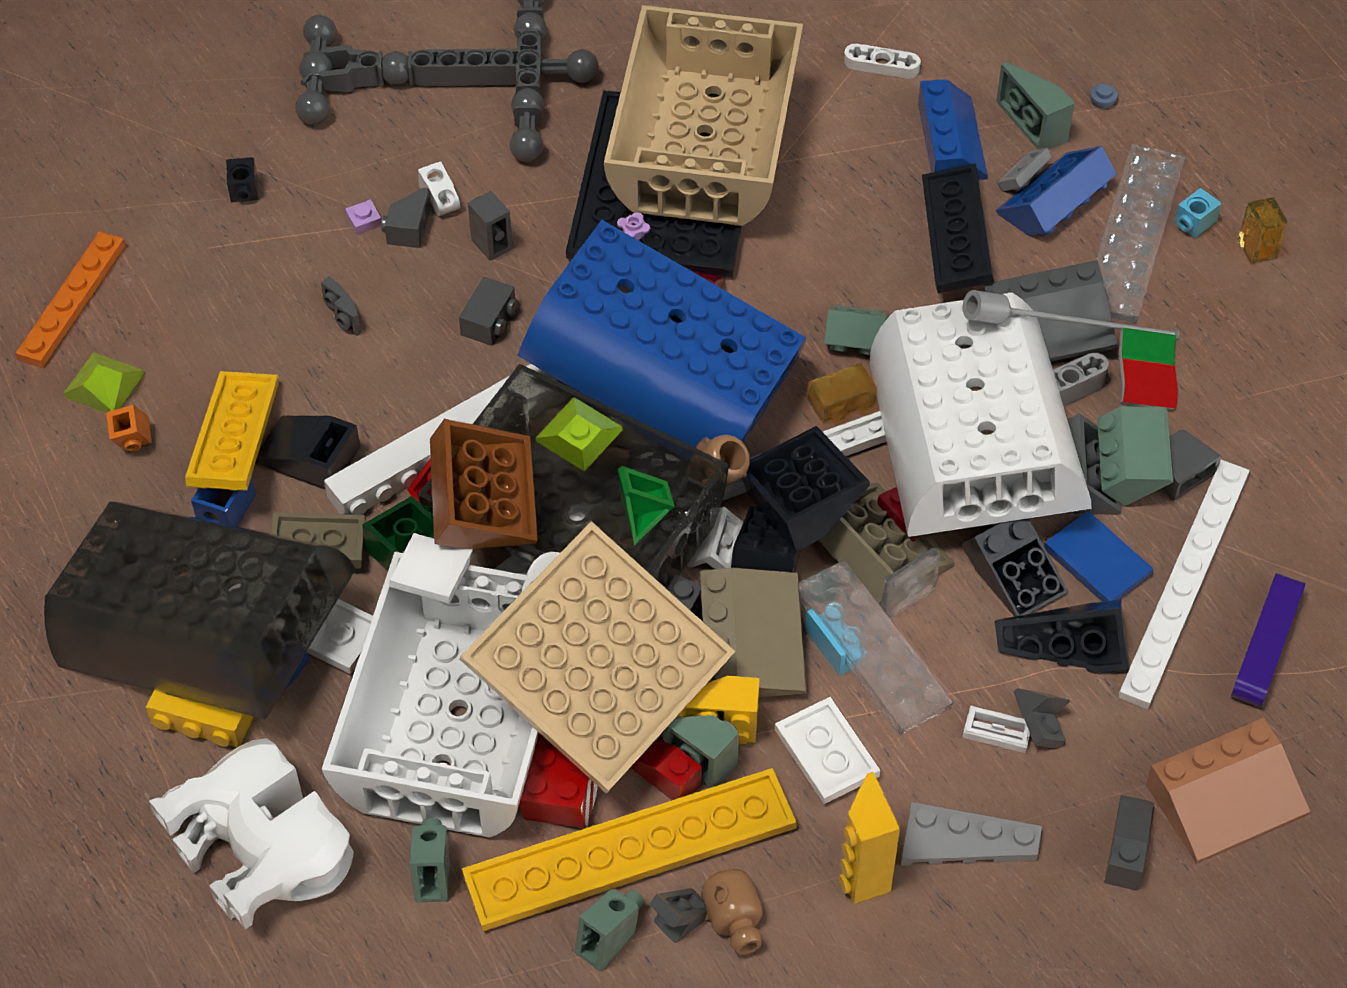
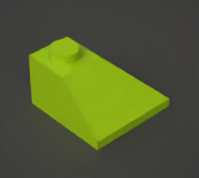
(579, 434)

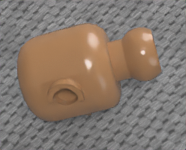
(729, 450)
(734, 908)

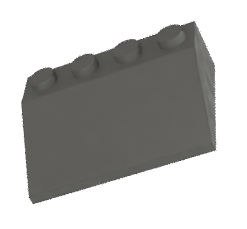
(1068, 292)

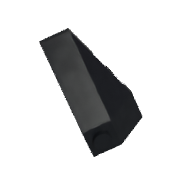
(1076, 636)

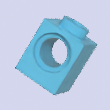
(1197, 213)

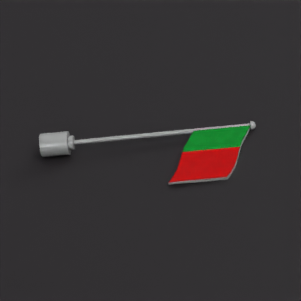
(1144, 352)

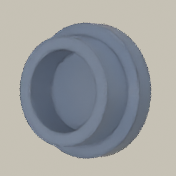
(1103, 95)

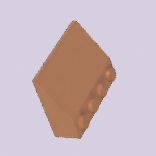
(1228, 790)

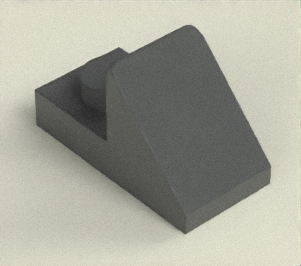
(1040, 717)
(678, 912)

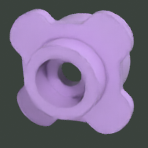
(634, 225)

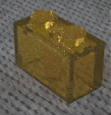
(1262, 230)
(842, 393)

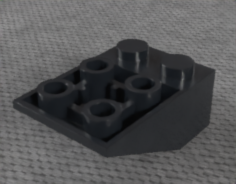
(310, 447)
(763, 546)
(1015, 566)

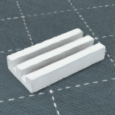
(996, 734)

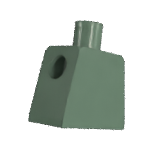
(430, 848)
(607, 927)

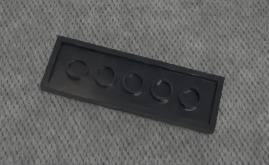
(957, 228)

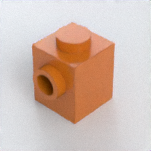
(129, 428)

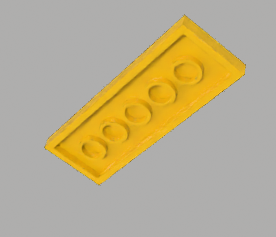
(232, 431)

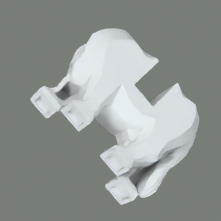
(256, 804)

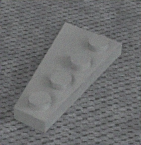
(955, 835)

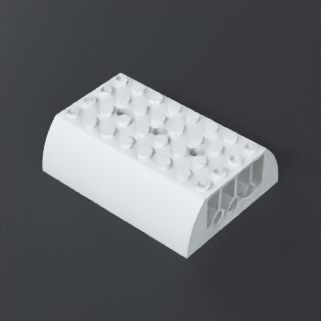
(933, 422)
(401, 720)

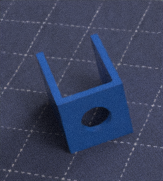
(233, 511)

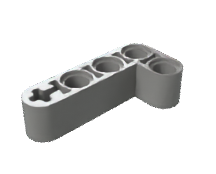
(1081, 377)

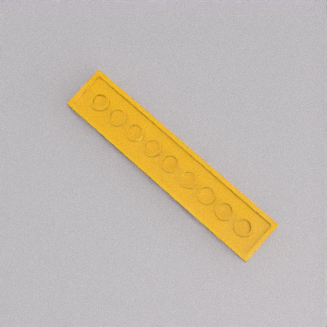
(627, 849)

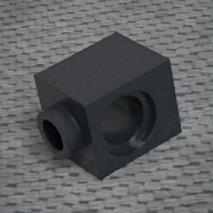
(242, 179)

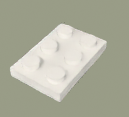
(826, 749)

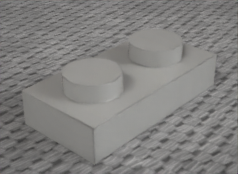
(1029, 165)

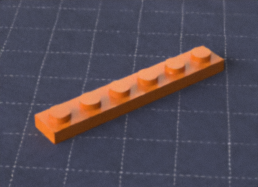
(70, 299)

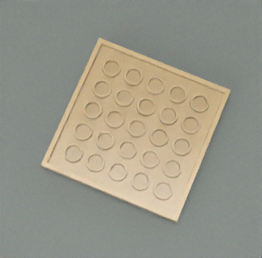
(597, 656)

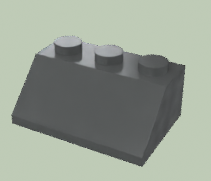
(1087, 447)

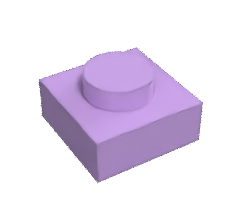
(363, 217)

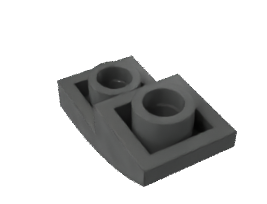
(339, 300)

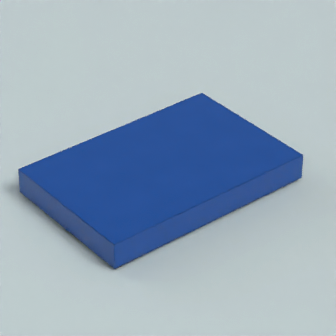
(1098, 558)

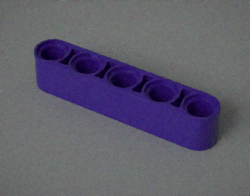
(1268, 640)

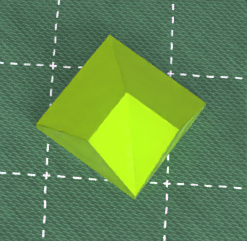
(103, 383)

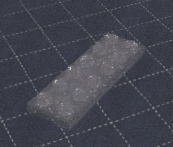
(874, 648)

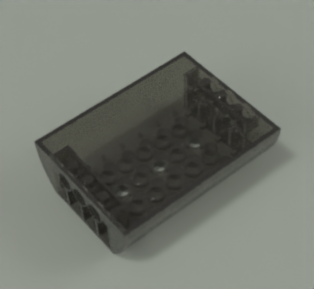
(695, 478)
(190, 637)

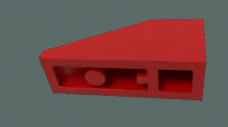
(669, 770)

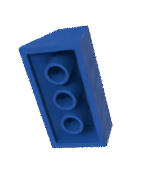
(950, 127)
(1058, 191)

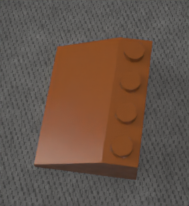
(481, 487)

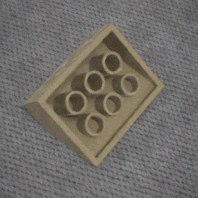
(875, 544)
(760, 621)

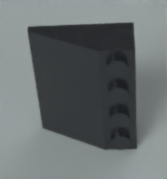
(804, 486)

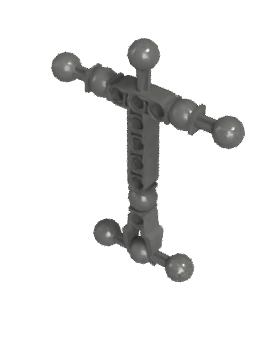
(444, 68)

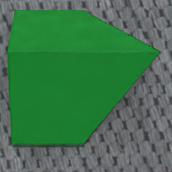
(644, 500)

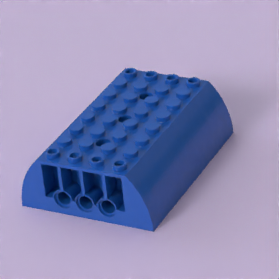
(643, 362)

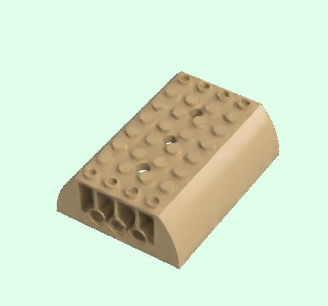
(655, 142)

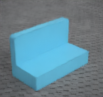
(826, 642)

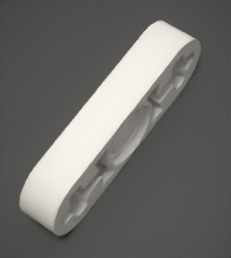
(863, 64)

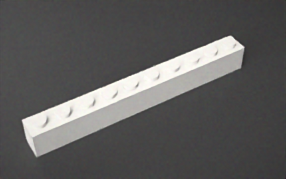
(399, 462)

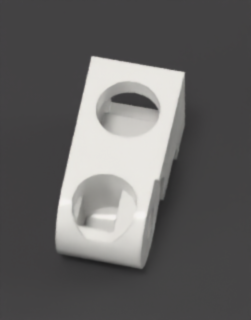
(441, 189)

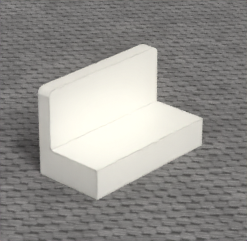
(719, 543)

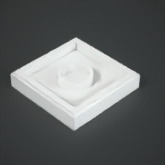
(430, 569)

